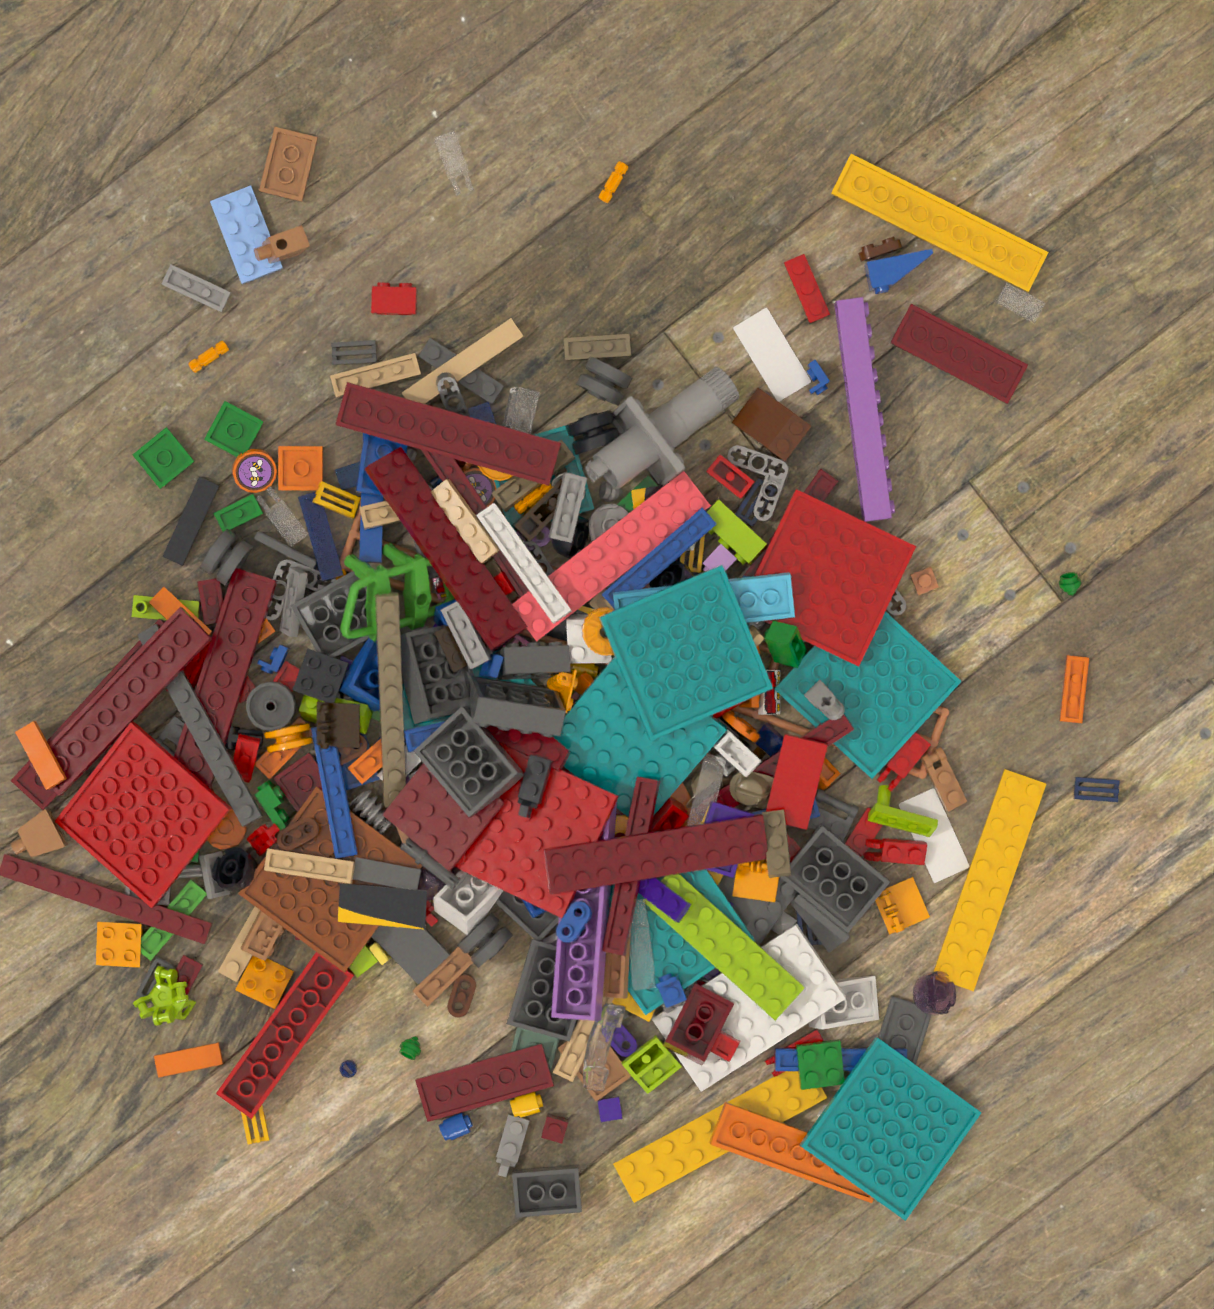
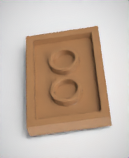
(288, 164)
(616, 1075)

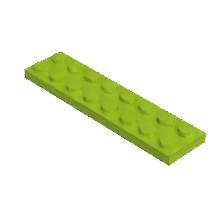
(731, 950)

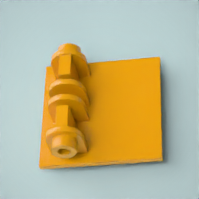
(564, 684)
(754, 883)
(901, 906)
(118, 944)
(264, 981)

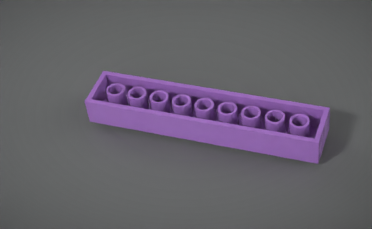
(862, 409)
(582, 962)

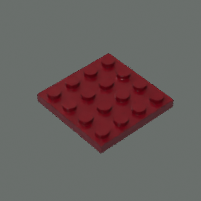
(436, 820)

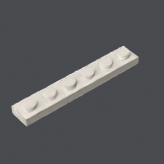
(523, 563)

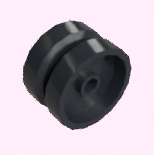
(592, 429)

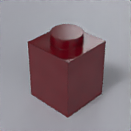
(554, 1128)

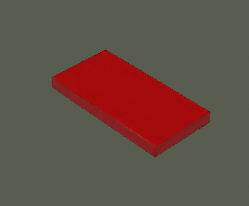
(797, 779)

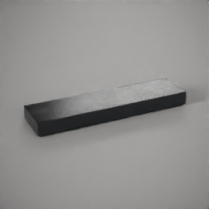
(191, 521)

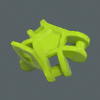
(166, 997)

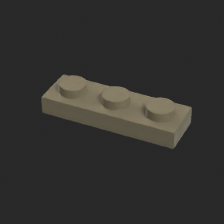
(597, 347)
(777, 844)

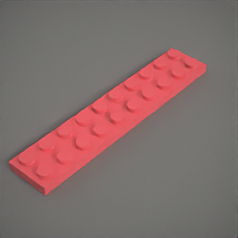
(615, 551)

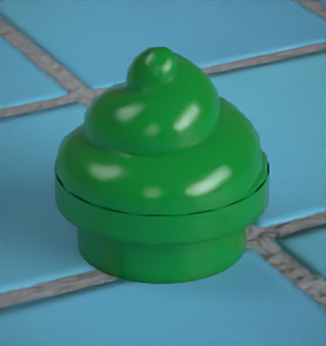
(1070, 583)
(410, 1048)

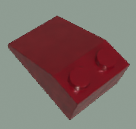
(698, 1024)

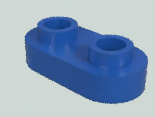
(573, 922)

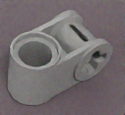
(824, 700)

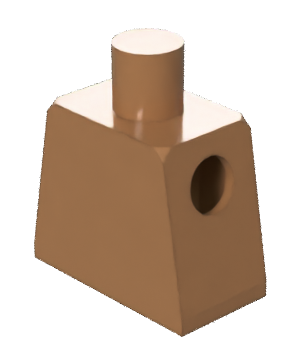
(283, 245)
(39, 835)

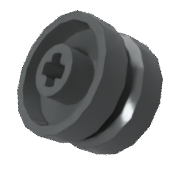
(603, 383)
(223, 555)
(284, 708)
(487, 942)

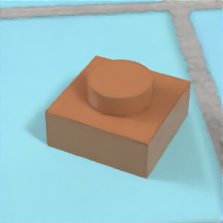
(924, 580)

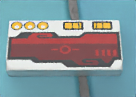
(770, 700)

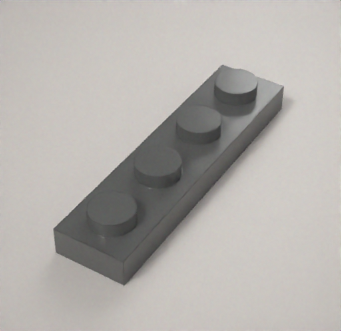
(476, 381)

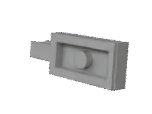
(511, 1143)

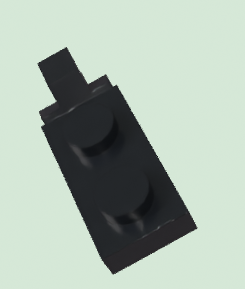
(533, 784)

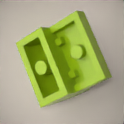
(651, 1064)

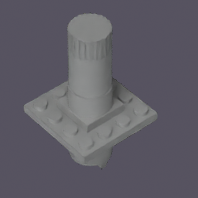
(649, 438)

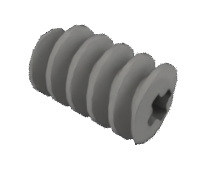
(371, 811)

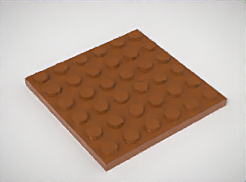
(311, 905)

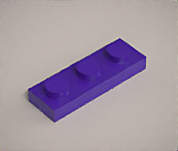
(664, 898)

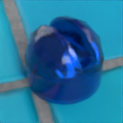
(351, 1065)

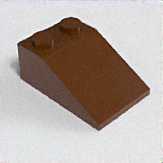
(771, 424)

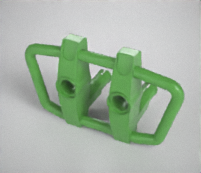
(415, 593)

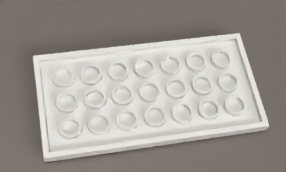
(750, 1022)

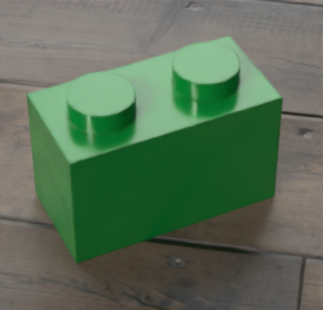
(785, 644)

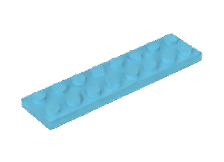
(758, 596)

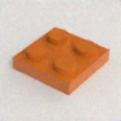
(300, 468)

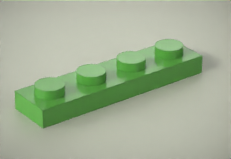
(184, 902)

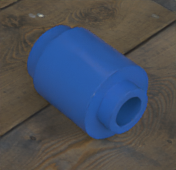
(455, 1126)

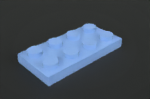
(243, 231)

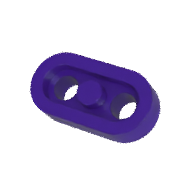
(621, 1035)

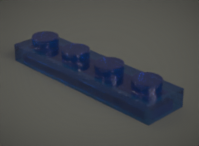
(321, 538)

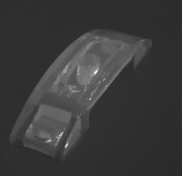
(707, 788)
(641, 949)
(598, 1046)

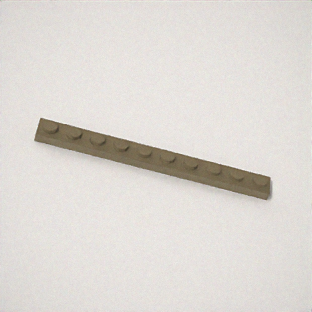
(390, 695)

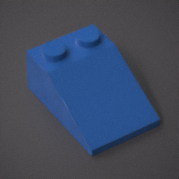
(886, 272)
(362, 677)

